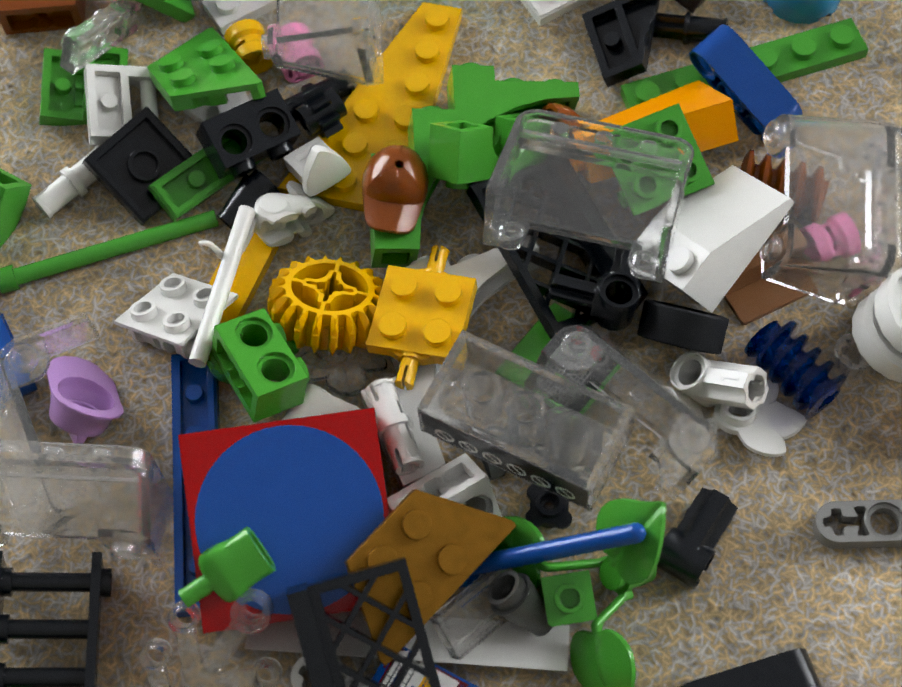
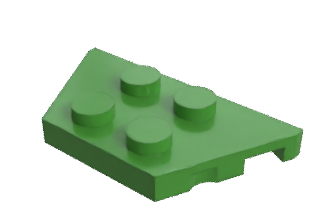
(203, 73)

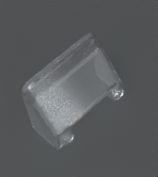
(590, 186)

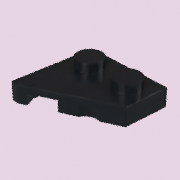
(622, 37)

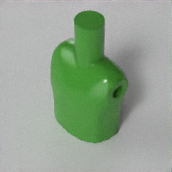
(229, 568)

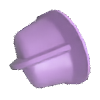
(81, 398)

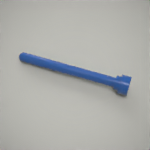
(560, 548)

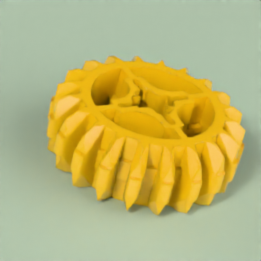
(325, 303)

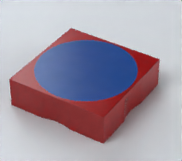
(301, 486)

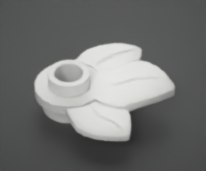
(764, 427)

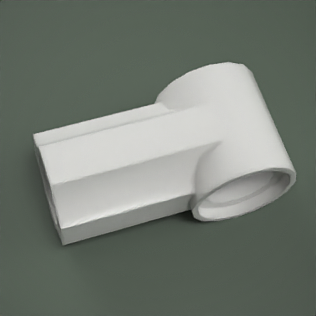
(719, 382)

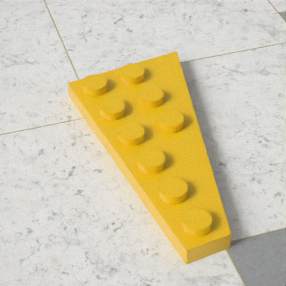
(382, 112)

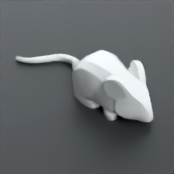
(282, 216)

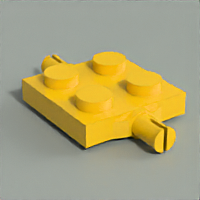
(420, 315)

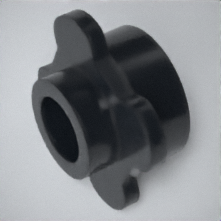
(543, 517)

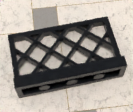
(595, 257)
(317, 641)

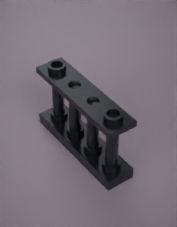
(97, 583)

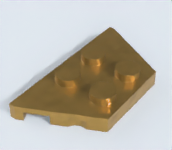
(441, 549)

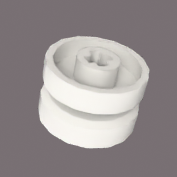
(879, 327)

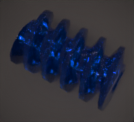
(795, 367)

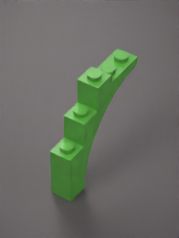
(473, 97)

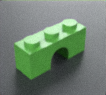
(466, 150)

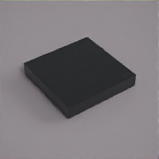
(134, 160)

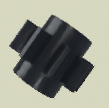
(320, 111)

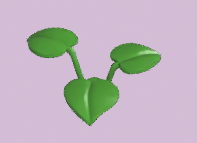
(601, 655)

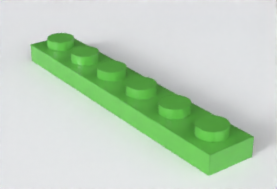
(784, 57)

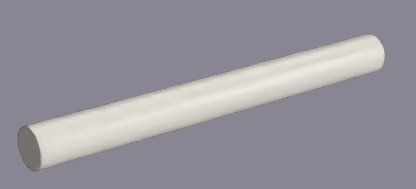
(222, 286)

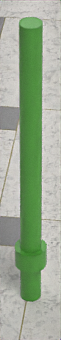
(12, 277)

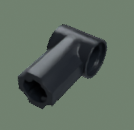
(692, 544)

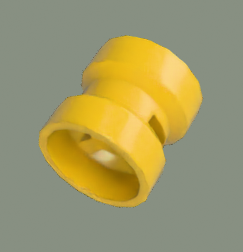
(245, 40)

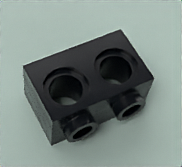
(243, 126)

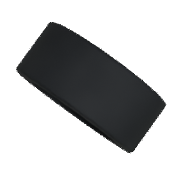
(682, 327)

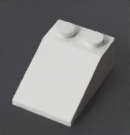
(721, 234)

